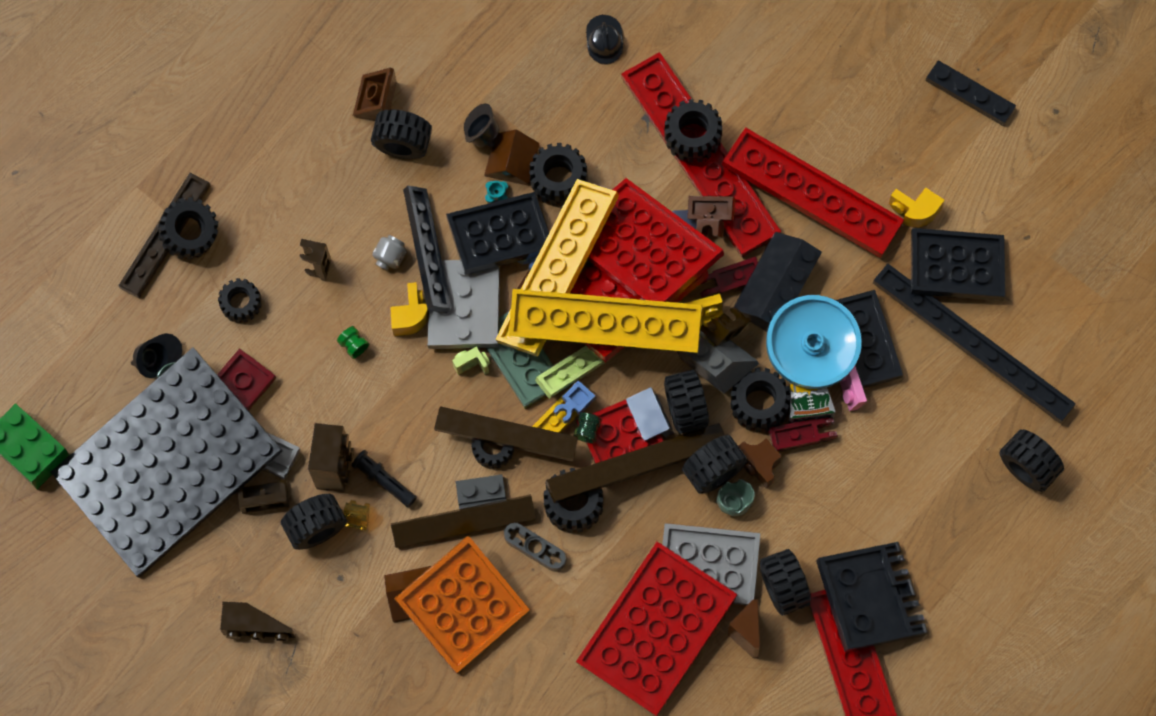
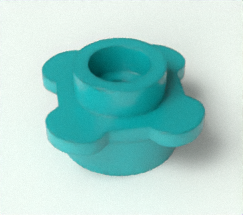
(491, 187)

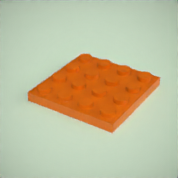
(461, 604)

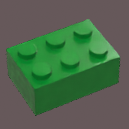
(29, 447)

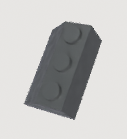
(719, 365)

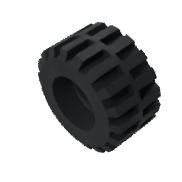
(693, 114)
(401, 134)
(556, 157)
(201, 215)
(686, 401)
(760, 418)
(1031, 460)
(714, 464)
(574, 519)
(313, 521)
(785, 582)

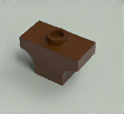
(761, 461)

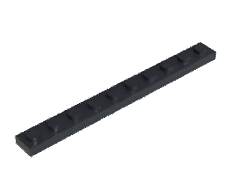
(975, 344)

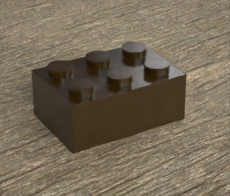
(330, 457)

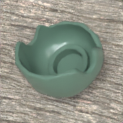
(735, 498)

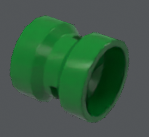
(352, 342)

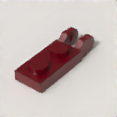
(730, 277)
(801, 434)

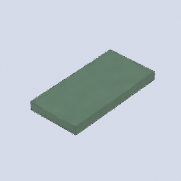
(521, 370)

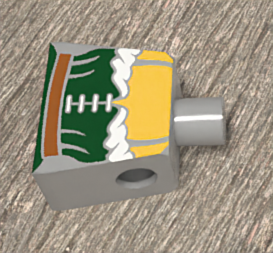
(809, 404)

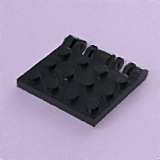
(867, 597)

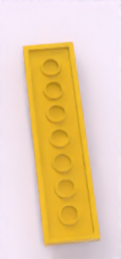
(565, 251)
(605, 320)

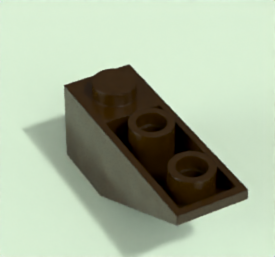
(245, 620)

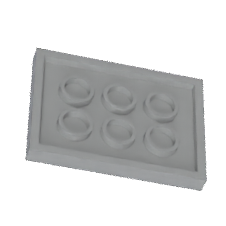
(473, 313)
(720, 553)

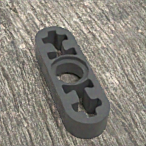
(553, 550)

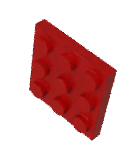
(617, 433)

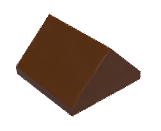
(375, 93)
(512, 157)
(395, 584)
(745, 629)

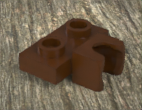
(711, 212)

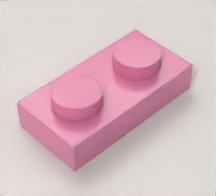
(853, 391)

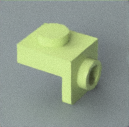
(467, 360)

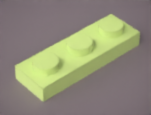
(568, 371)

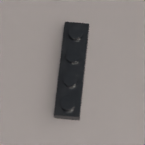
(970, 93)

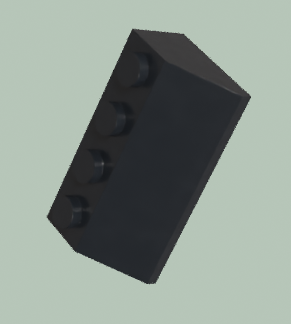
(777, 278)

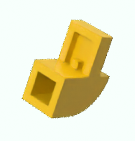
(918, 212)
(411, 317)

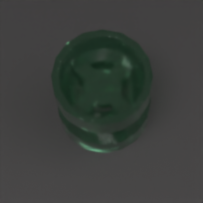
(587, 427)

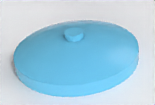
(813, 341)

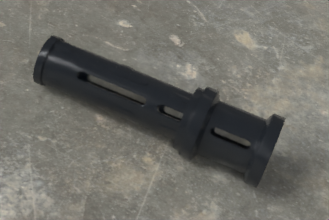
(376, 472)

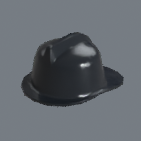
(604, 39)
(481, 126)
(156, 353)

